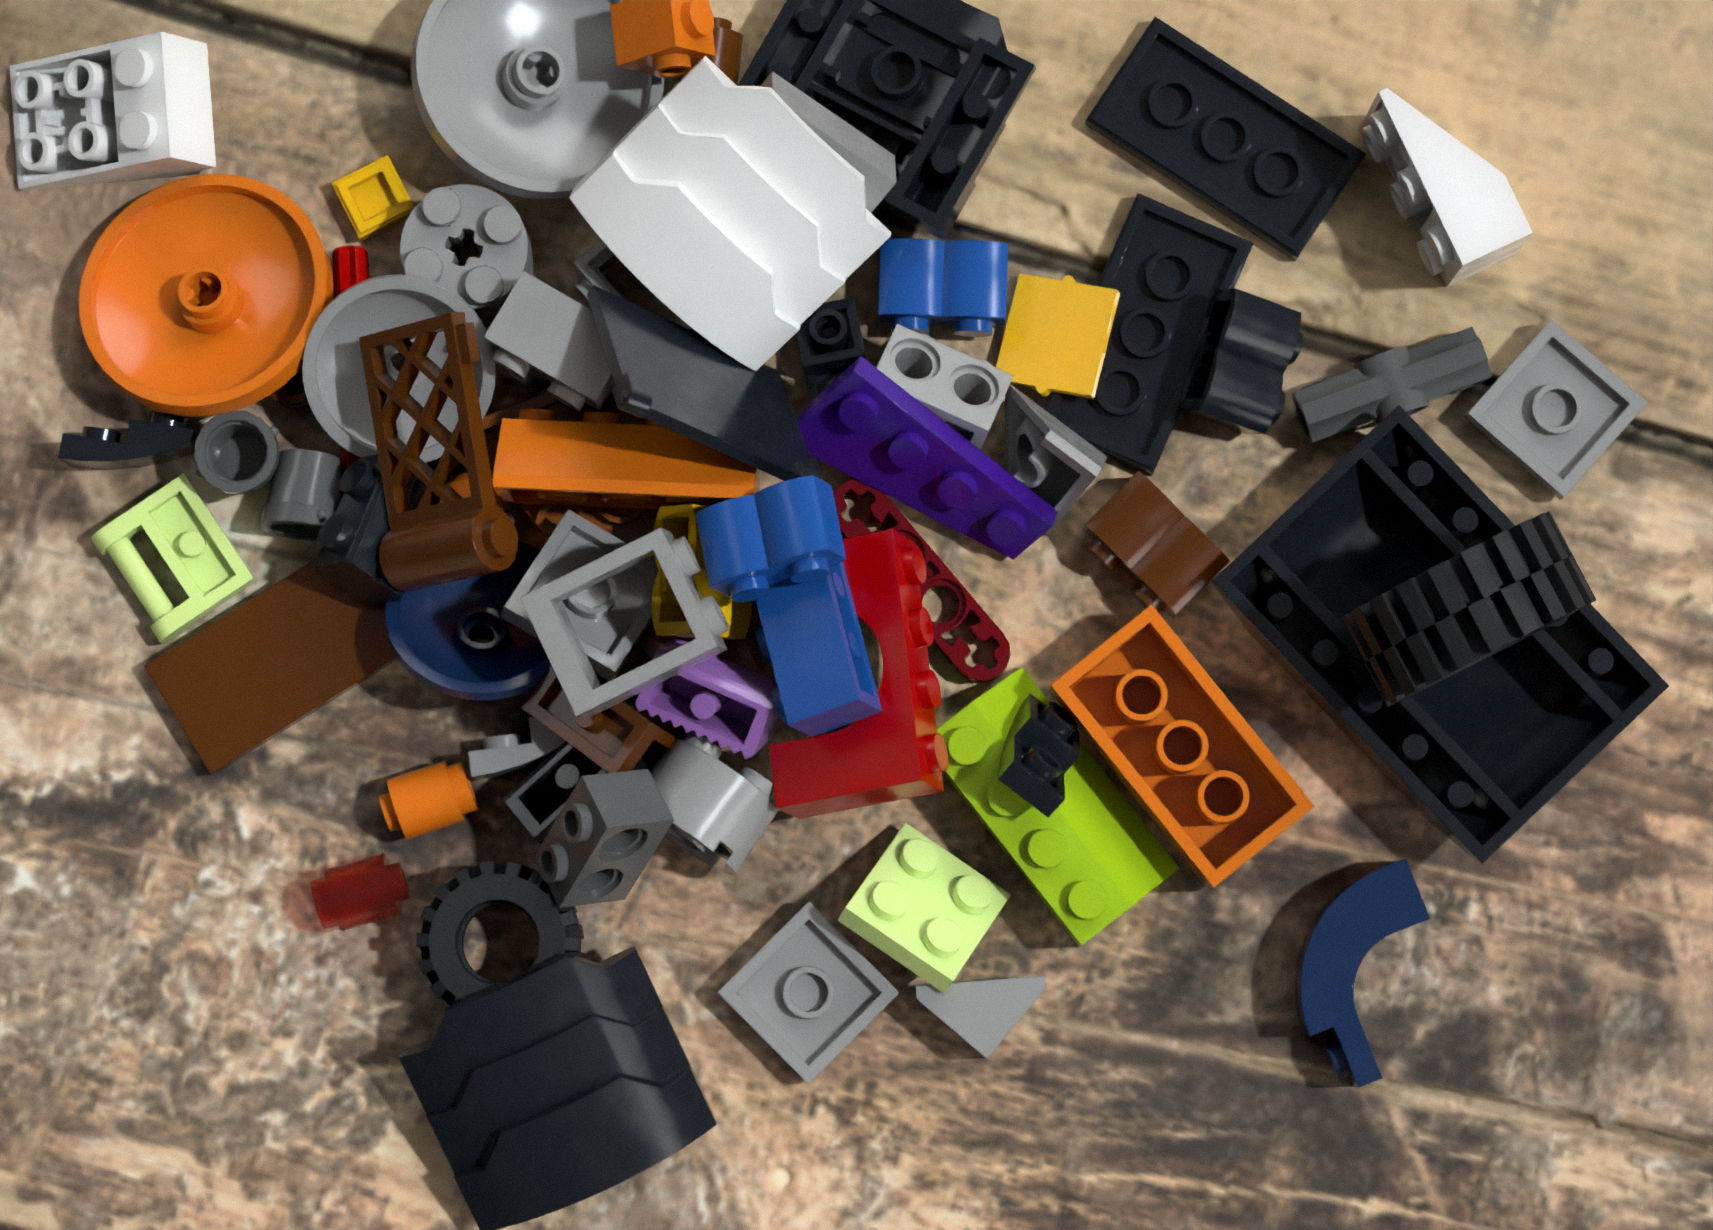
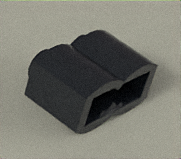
(1242, 361)

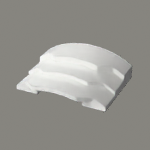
(731, 212)

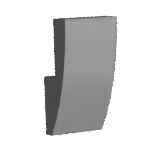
(507, 755)

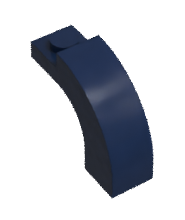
(1331, 956)

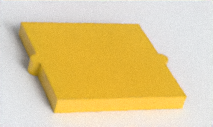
(1057, 335)

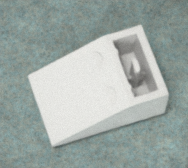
(113, 113)
(1449, 190)

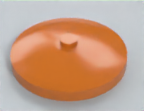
(204, 294)

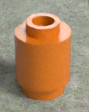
(428, 799)

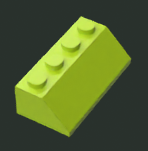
(1089, 854)

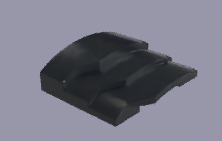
(911, 77)
(556, 1087)

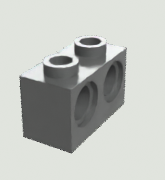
(603, 838)

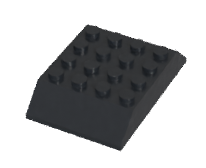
(1483, 742)

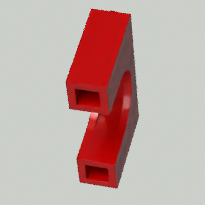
(898, 749)

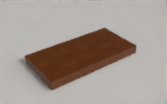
(270, 665)

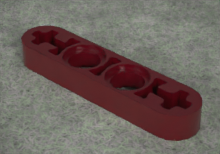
(937, 576)

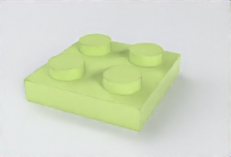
(924, 907)

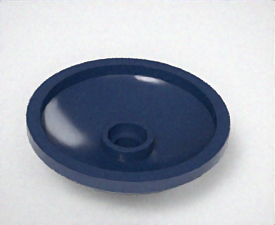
(436, 631)

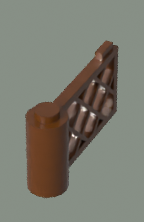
(452, 537)

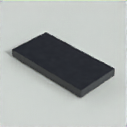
(1225, 138)
(1165, 279)

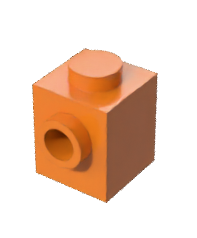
(662, 35)

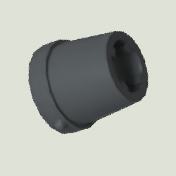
(237, 452)
(302, 494)

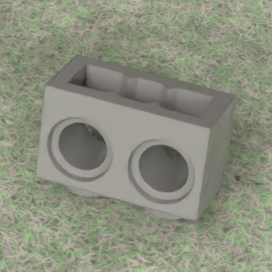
(946, 381)

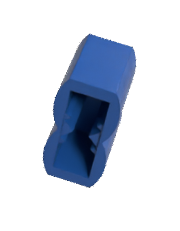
(943, 284)
(771, 537)

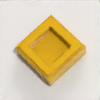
(374, 198)

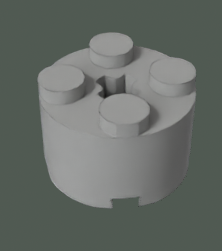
(450, 220)
(712, 803)

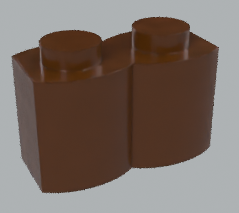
(1154, 546)

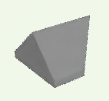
(1047, 454)

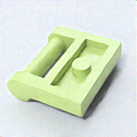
(191, 547)

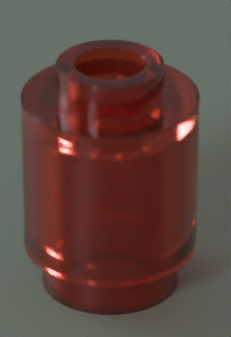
(360, 892)

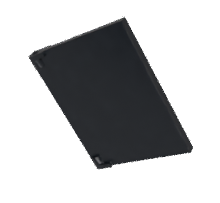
(699, 389)

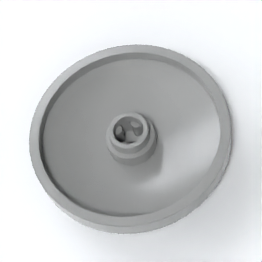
(525, 90)

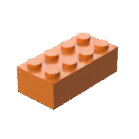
(1180, 747)

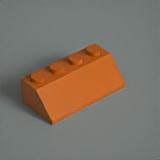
(611, 464)

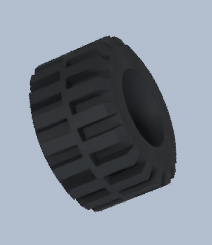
(465, 896)

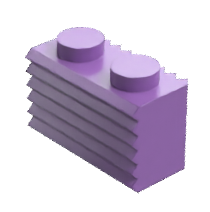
(715, 701)

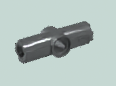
(1390, 380)

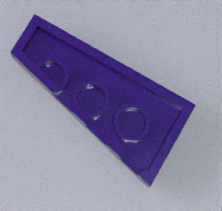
(908, 452)

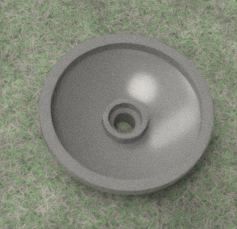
(335, 368)

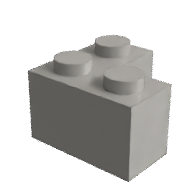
(550, 341)

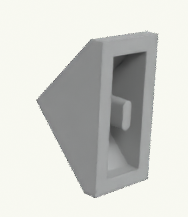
(982, 1009)

